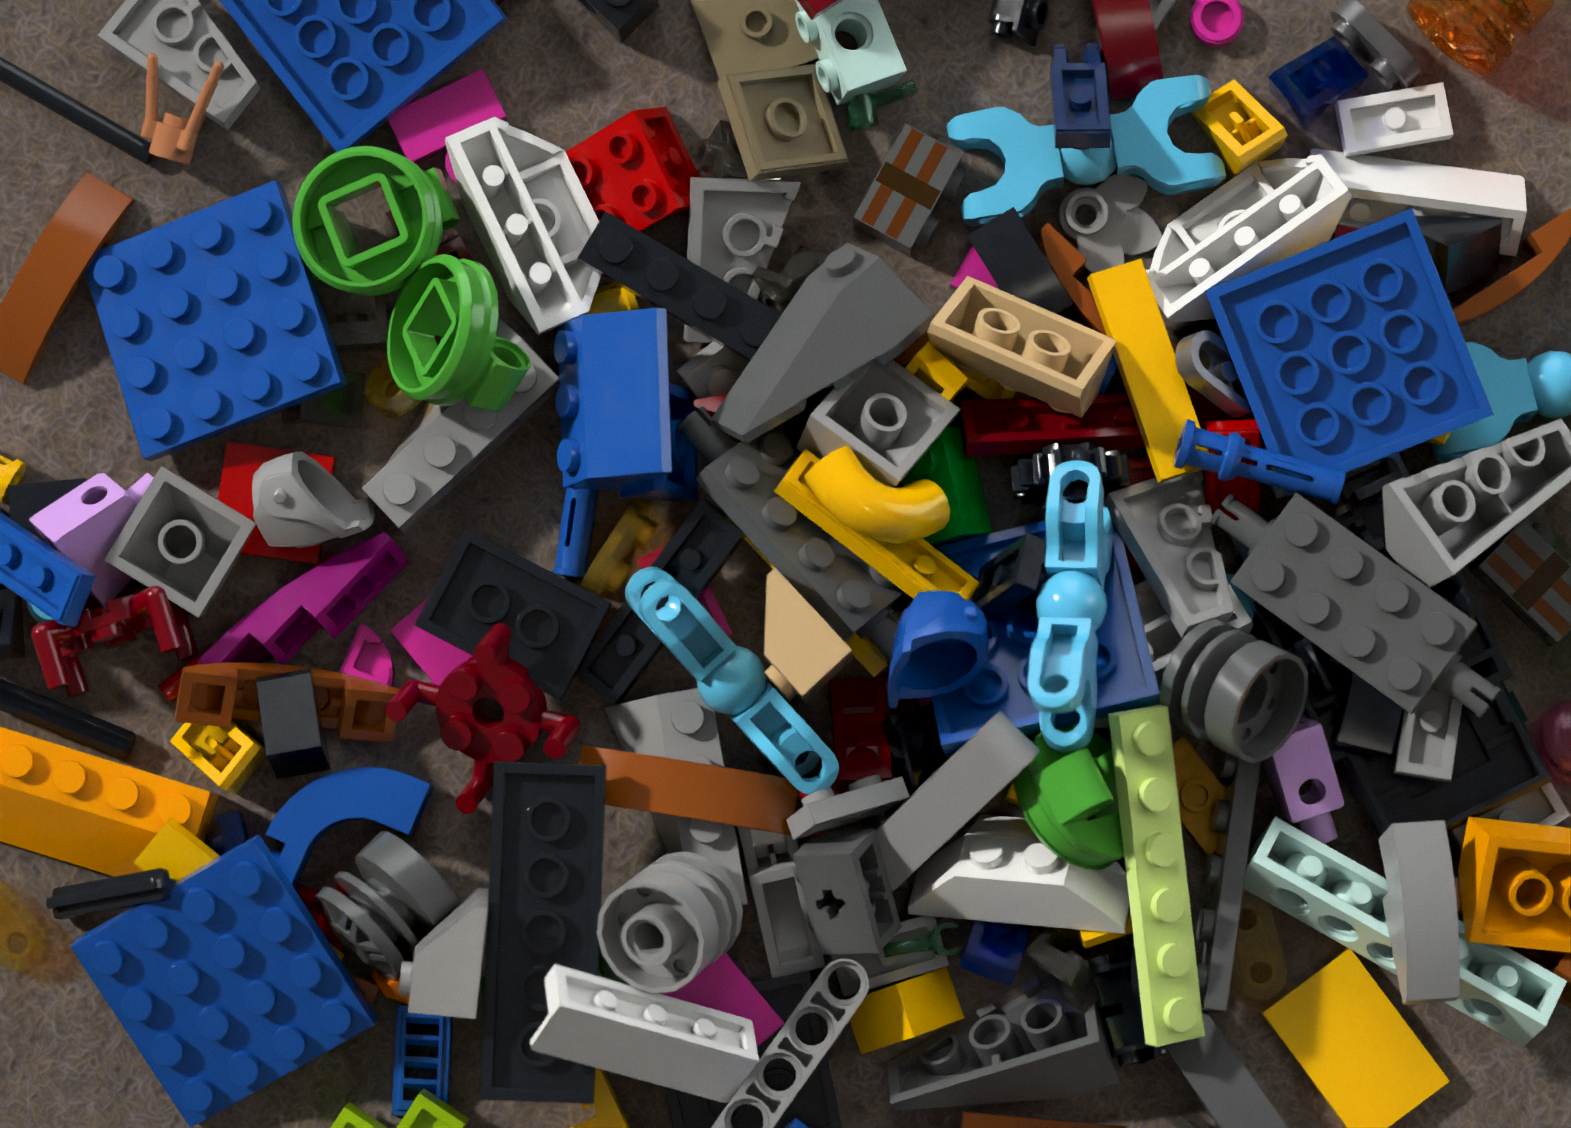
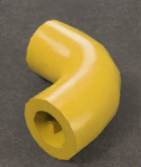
(871, 506)

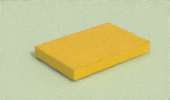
(1355, 1045)

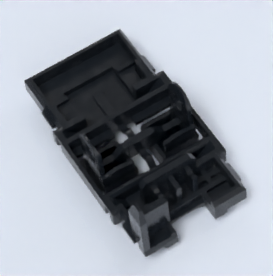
(1492, 753)

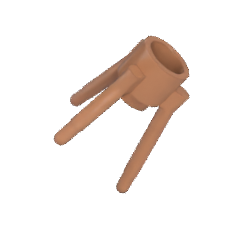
(176, 135)

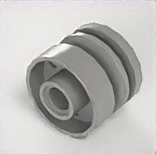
(669, 922)

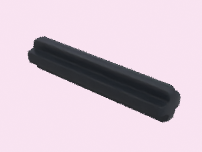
(66, 720)
(111, 894)

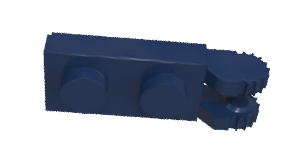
(1079, 99)

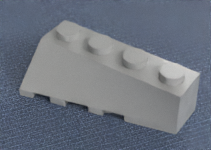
(453, 441)
(1465, 505)
(687, 730)

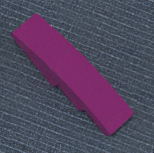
(322, 597)

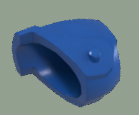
(936, 646)

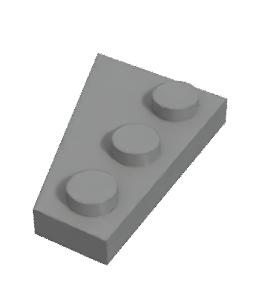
(186, 52)
(735, 229)
(1174, 547)

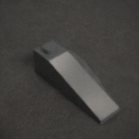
(833, 325)
(1011, 1054)

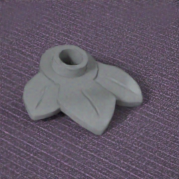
(1119, 222)

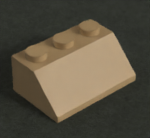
(1022, 346)
(799, 642)

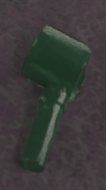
(862, 111)
(922, 943)

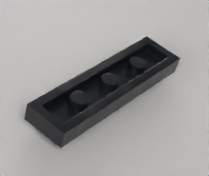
(679, 286)
(694, 561)

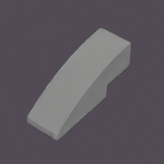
(780, 902)
(1422, 911)

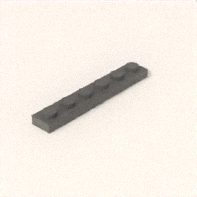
(1226, 877)

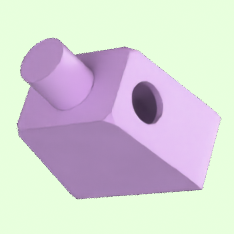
(87, 525)
(1301, 759)

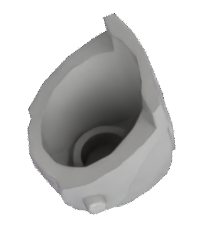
(305, 504)

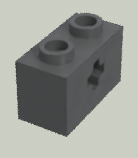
(846, 891)

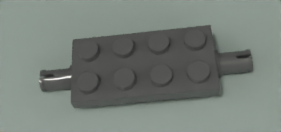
(824, 572)
(1355, 604)

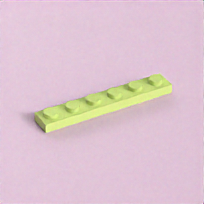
(1156, 875)

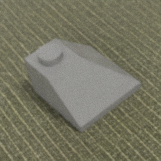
(883, 418)
(181, 542)
(449, 962)

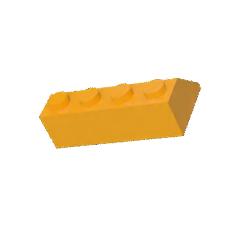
(89, 806)
(1516, 884)

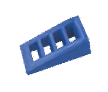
(402, 1060)

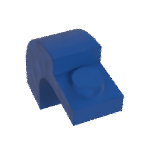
(343, 797)

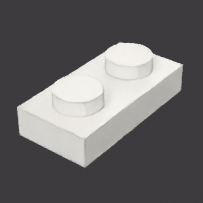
(1393, 119)

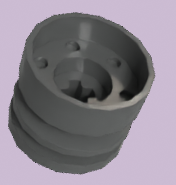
(1234, 690)
(377, 915)

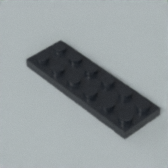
(539, 915)

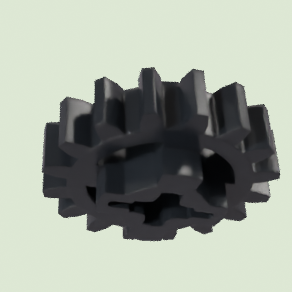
(1032, 477)

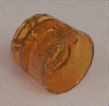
(1477, 30)

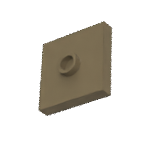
(752, 35)
(782, 122)

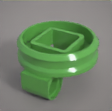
(324, 238)
(471, 362)
(1065, 789)

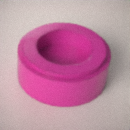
(1216, 21)

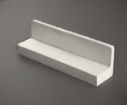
(1391, 186)
(645, 1035)

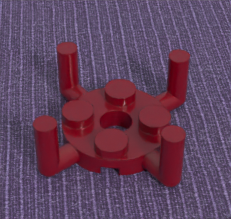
(114, 626)
(470, 731)

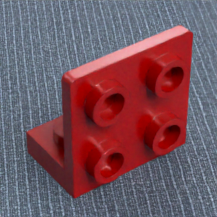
(636, 168)

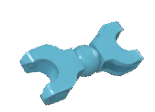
(1136, 148)
(1515, 395)
(1071, 606)
(731, 679)

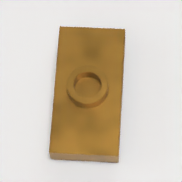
(1196, 795)

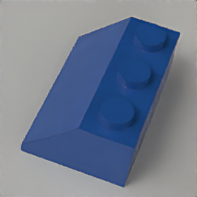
(613, 399)

